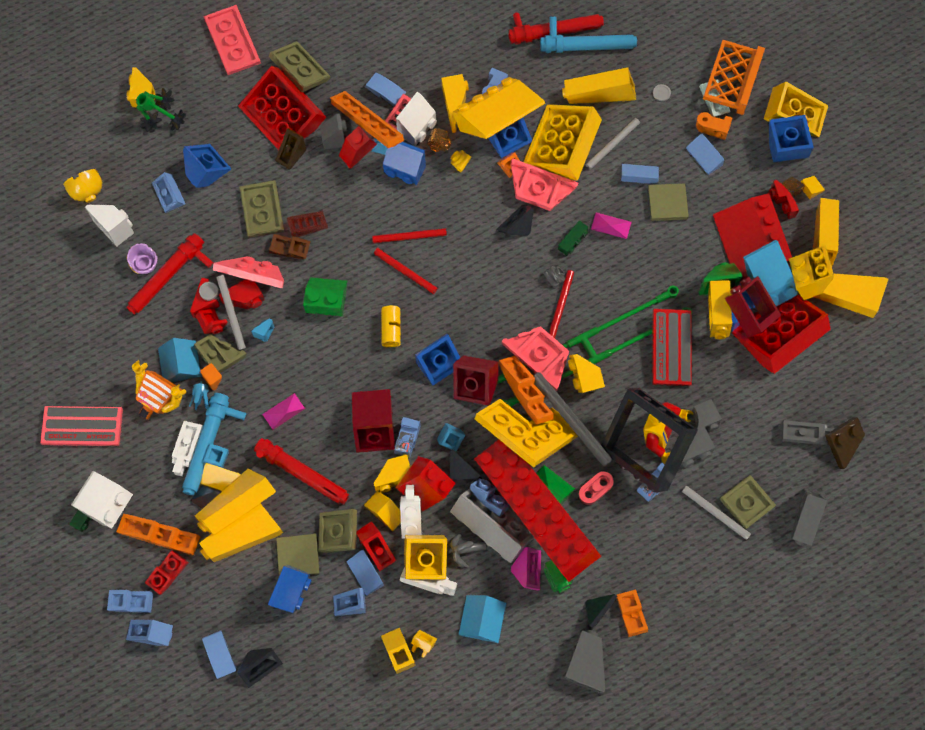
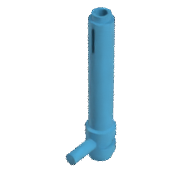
(575, 43)
(214, 416)

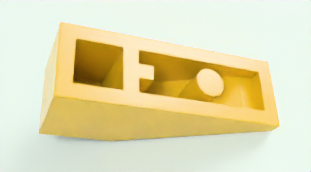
(454, 93)

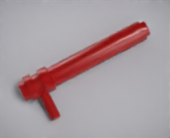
(528, 33)
(185, 252)
(277, 456)

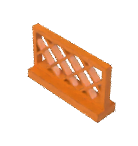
(749, 75)

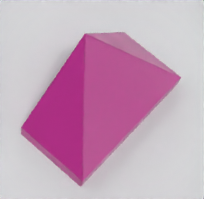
(611, 225)
(283, 411)
(528, 568)

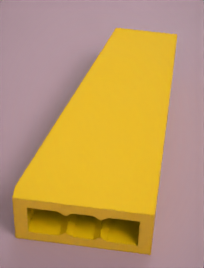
(600, 87)
(827, 227)
(855, 293)
(234, 501)
(243, 533)

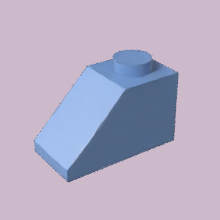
(149, 632)

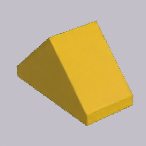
(384, 510)

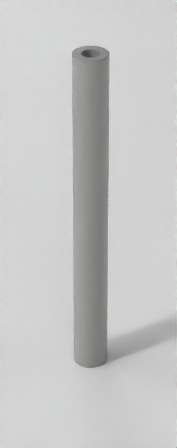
(619, 137)
(230, 311)
(716, 512)

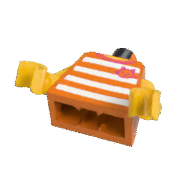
(155, 392)

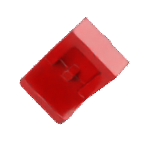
(210, 322)

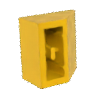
(812, 272)

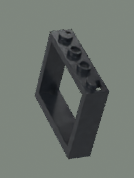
(666, 416)

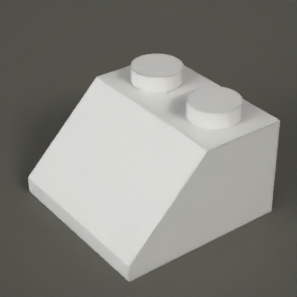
(416, 119)
(111, 222)
(102, 499)

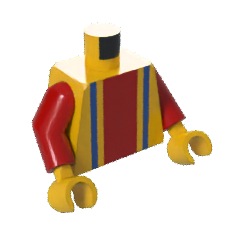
(658, 434)

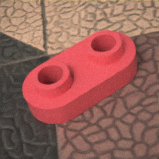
(595, 488)

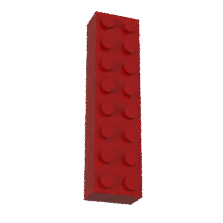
(538, 510)

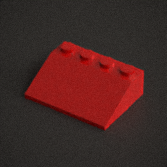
(278, 105)
(748, 228)
(788, 335)

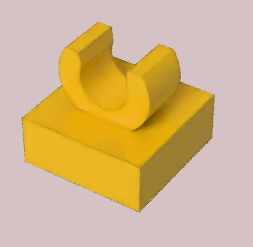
(423, 641)

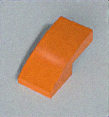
(632, 613)

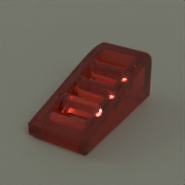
(301, 231)

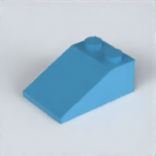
(773, 271)

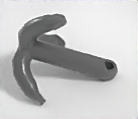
(465, 547)

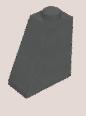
(808, 517)
(587, 663)

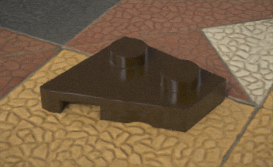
(845, 441)

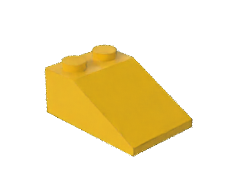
(790, 101)

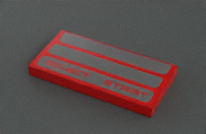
(671, 347)

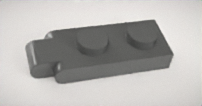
(805, 432)

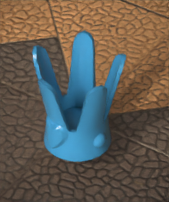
(198, 391)

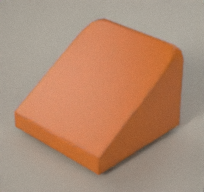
(505, 163)
(211, 376)

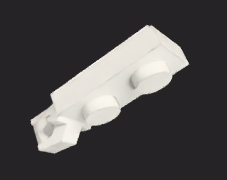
(185, 446)
(410, 513)
(434, 585)

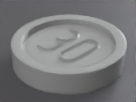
(661, 92)
(208, 291)

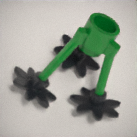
(146, 102)

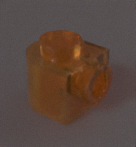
(439, 140)

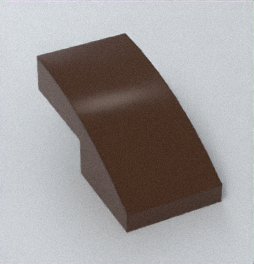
(289, 247)

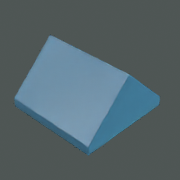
(179, 360)
(482, 618)

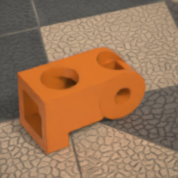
(713, 126)

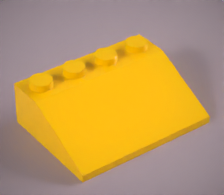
(496, 108)
(563, 139)

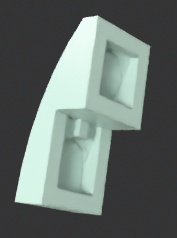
(714, 108)

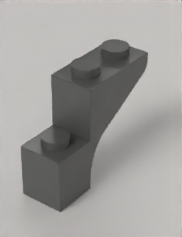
(706, 419)

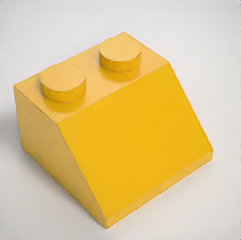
(425, 556)

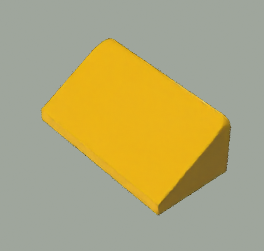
(217, 477)

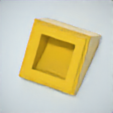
(812, 187)

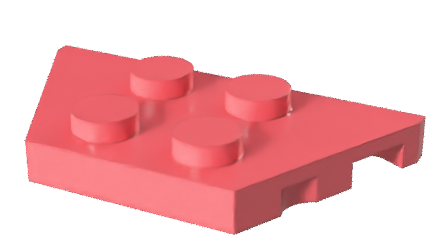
(539, 186)
(252, 270)
(540, 353)

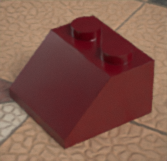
(475, 379)

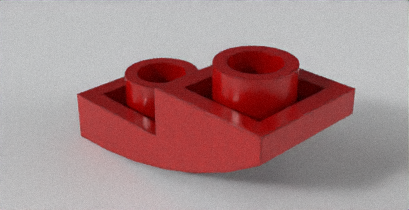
(782, 195)
(167, 572)

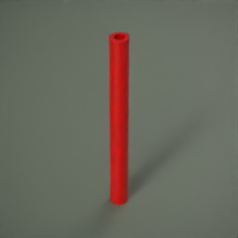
(409, 235)
(406, 271)
(561, 303)

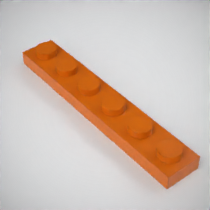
(367, 119)

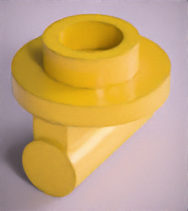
(460, 160)

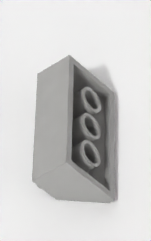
(503, 533)

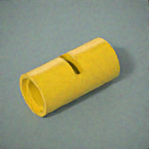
(390, 326)

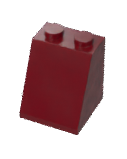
(373, 420)

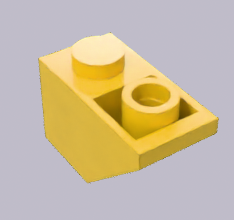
(138, 84)
(586, 374)
(392, 473)
(398, 650)

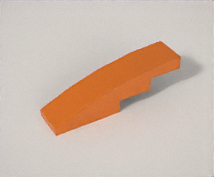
(527, 393)
(158, 534)

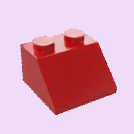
(429, 482)

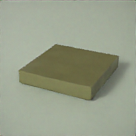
(668, 202)
(747, 502)
(337, 531)
(299, 553)

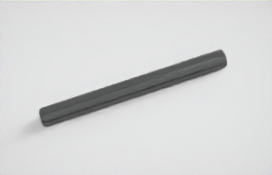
(573, 421)

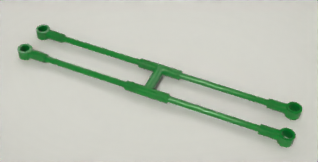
(583, 338)

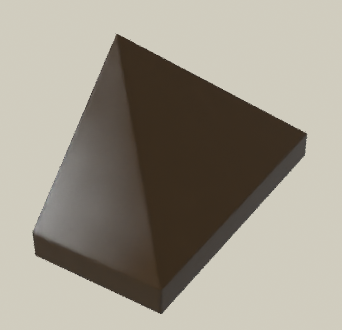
(291, 149)

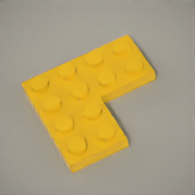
(525, 438)

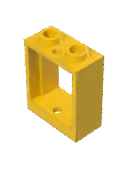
(719, 311)

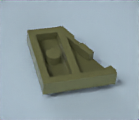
(218, 353)

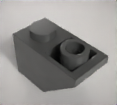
(333, 132)

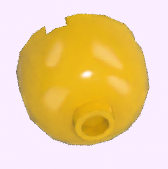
(85, 186)

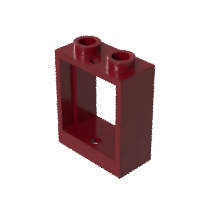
(760, 299)

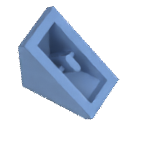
(350, 602)

